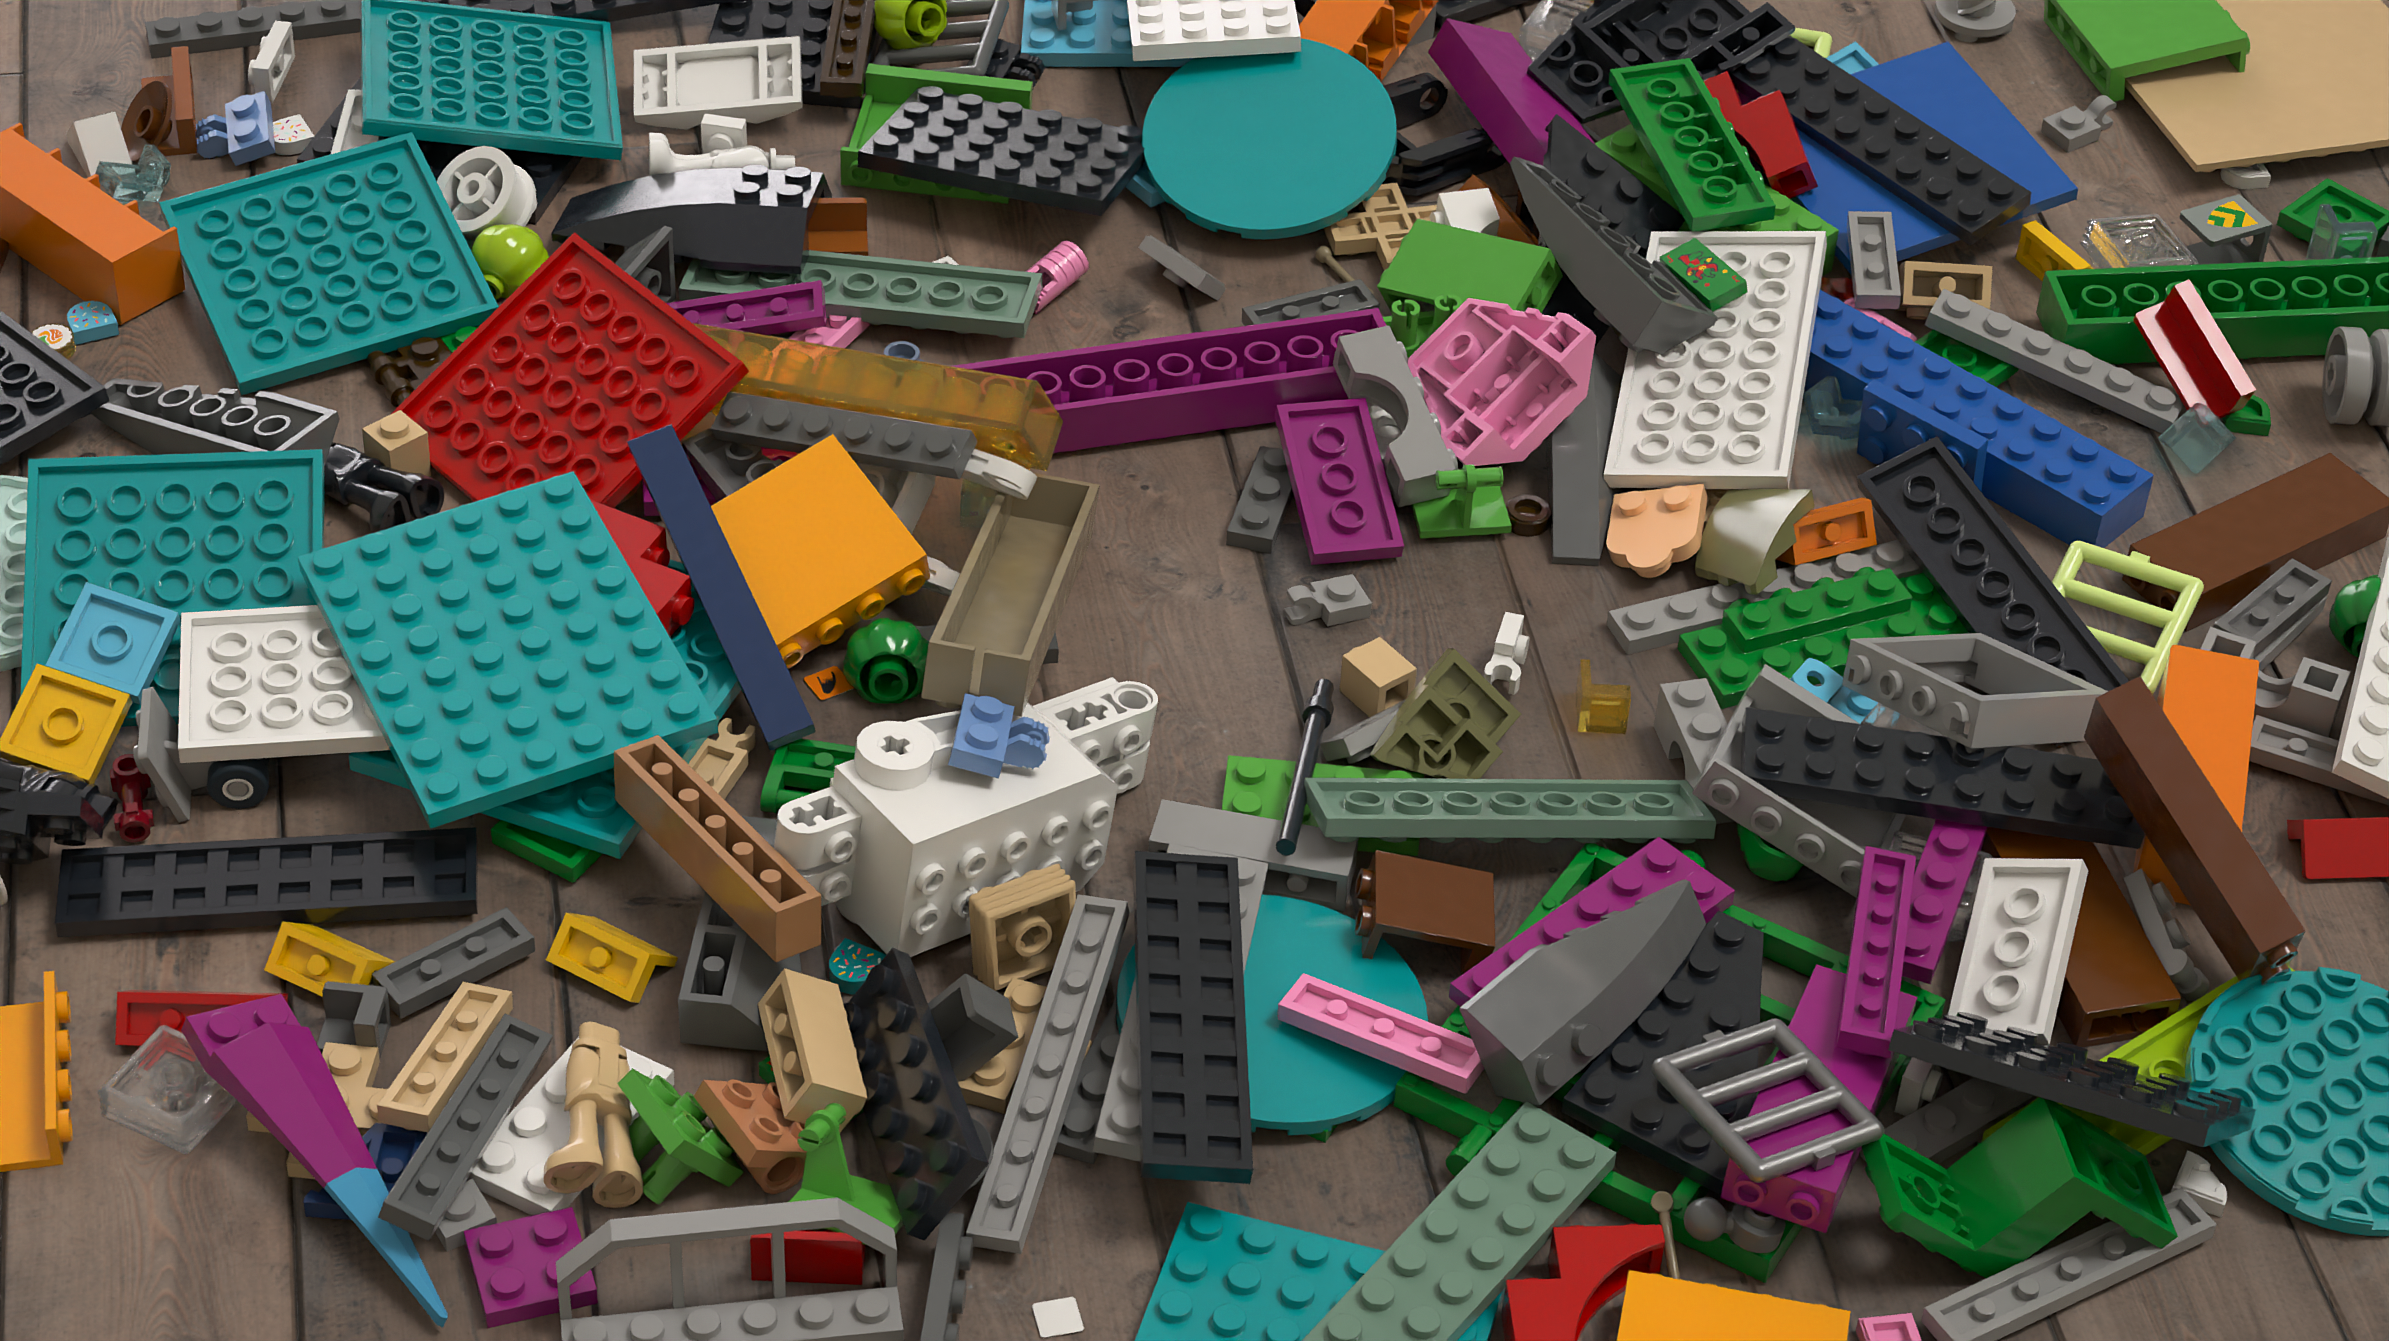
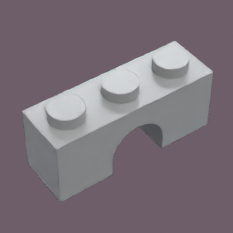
(2303, 701)
(1690, 728)

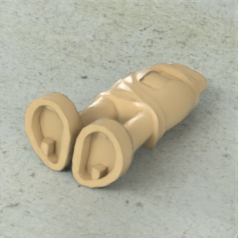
(593, 1098)

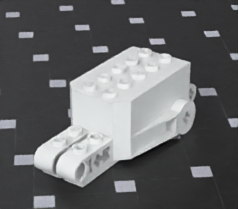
(913, 838)

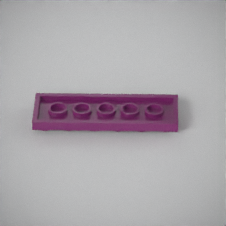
(1636, 877)

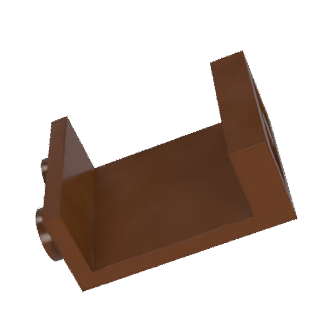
(1426, 903)

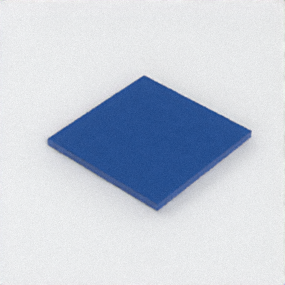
(1957, 103)

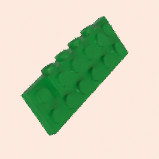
(1692, 145)
(1812, 625)

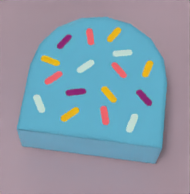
(92, 322)

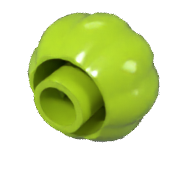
(919, 16)
(508, 257)

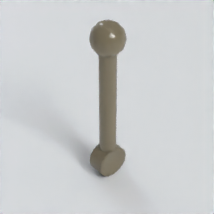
(1324, 255)
(1663, 1205)

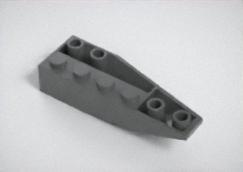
(727, 976)

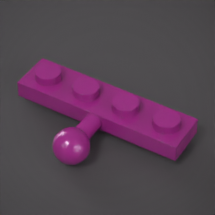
(760, 310)

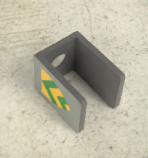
(2223, 230)

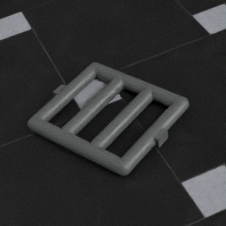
(978, 52)

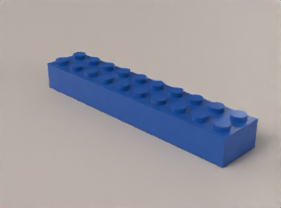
(2031, 459)

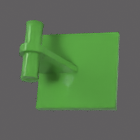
(1471, 507)
(828, 1174)

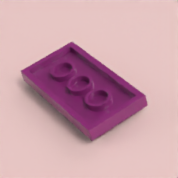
(1338, 481)

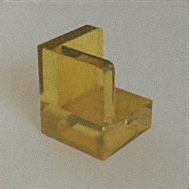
(1600, 706)

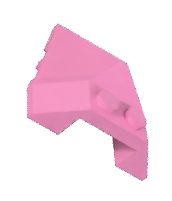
(1502, 378)

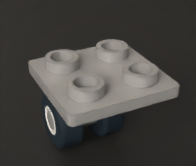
(229, 782)

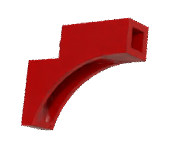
(1768, 135)
(647, 556)
(1585, 1272)

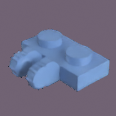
(243, 134)
(989, 738)

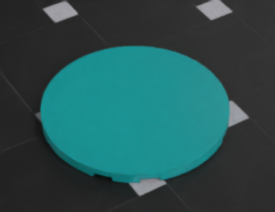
(1270, 140)
(2317, 1072)
(1295, 1075)

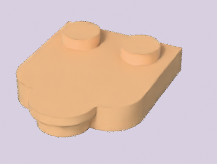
(1656, 527)

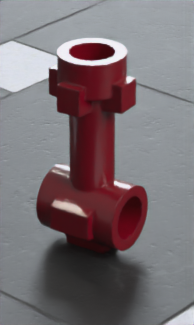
(131, 789)

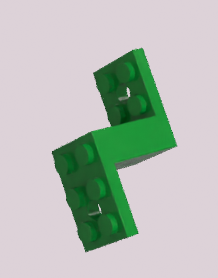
(2017, 1189)

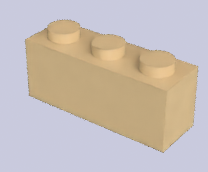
(811, 1047)

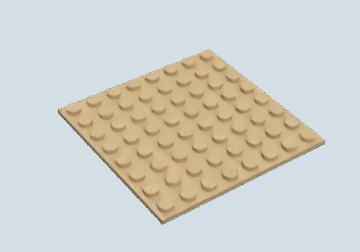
(2306, 90)

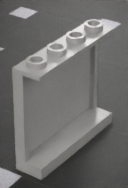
(1815, 833)

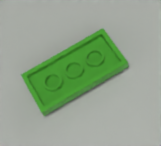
(1263, 785)

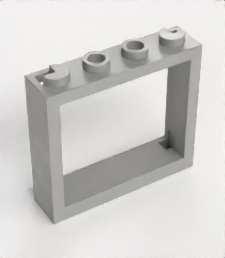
(1917, 679)

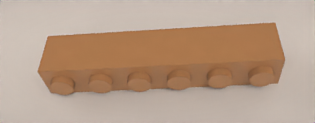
(718, 848)

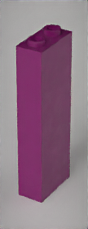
(1493, 81)
(1811, 1194)

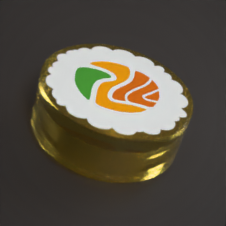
(57, 337)

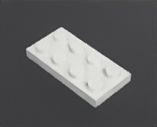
(2019, 943)
(533, 1131)

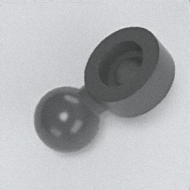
(1748, 1228)

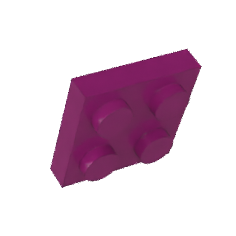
(517, 1266)

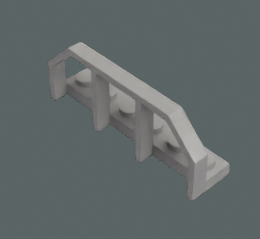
(816, 1317)

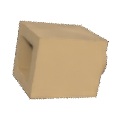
(398, 443)
(1376, 676)

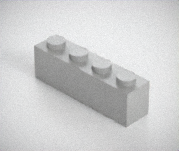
(1316, 872)

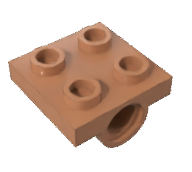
(756, 1129)

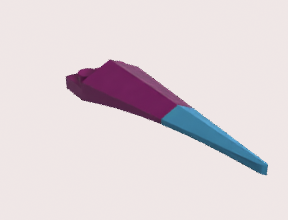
(285, 1083)

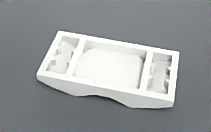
(727, 79)

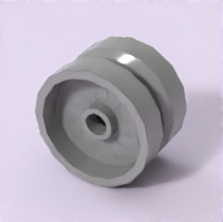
(2356, 377)

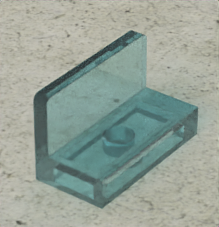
(2338, 239)

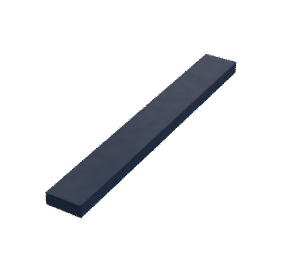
(721, 588)

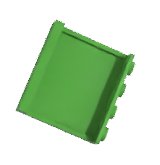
(2143, 36)
(887, 90)

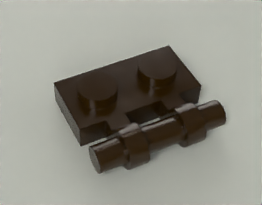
(412, 362)

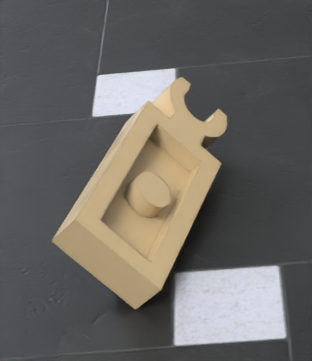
(724, 759)

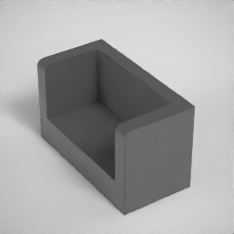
(972, 1024)

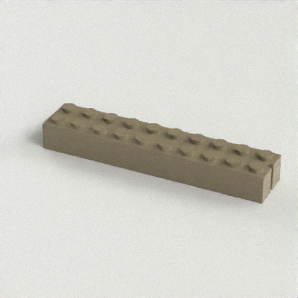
(1011, 595)

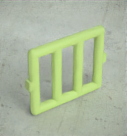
(2139, 567)

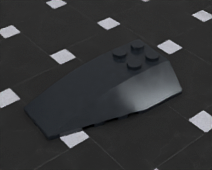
(1640, 32)
(721, 215)

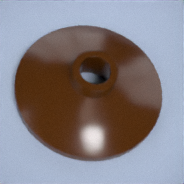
(147, 119)

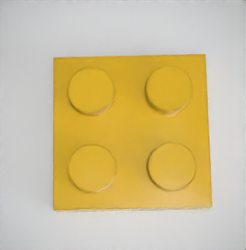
(64, 723)

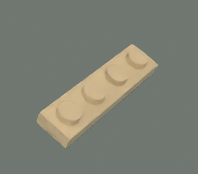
(443, 1057)

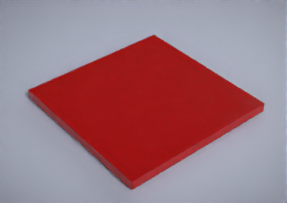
(567, 380)

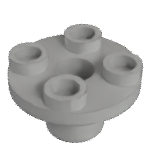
(1976, 17)

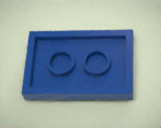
(1897, 423)

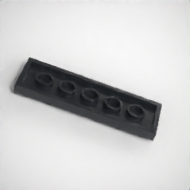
(912, 1096)

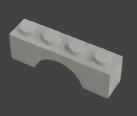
(1377, 369)

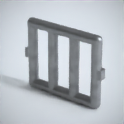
(1733, 1136)

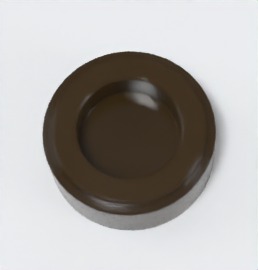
(1528, 515)

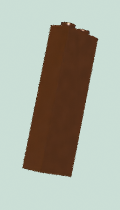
(2237, 545)
(2193, 832)
(2112, 974)

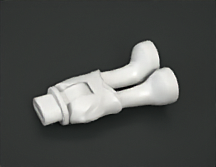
(664, 160)

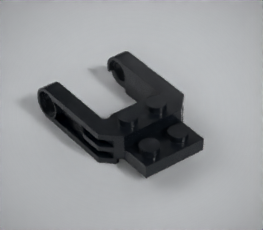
(1441, 161)
(34, 819)

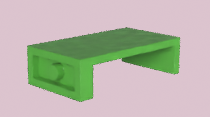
(1469, 264)

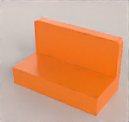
(1832, 532)

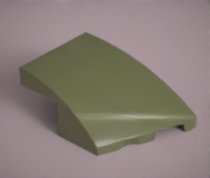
(1749, 533)
(1448, 723)

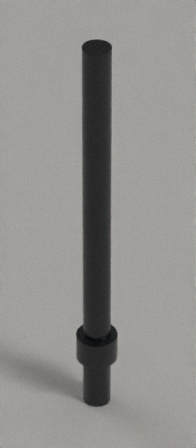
(1317, 717)

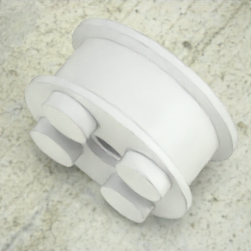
(487, 191)

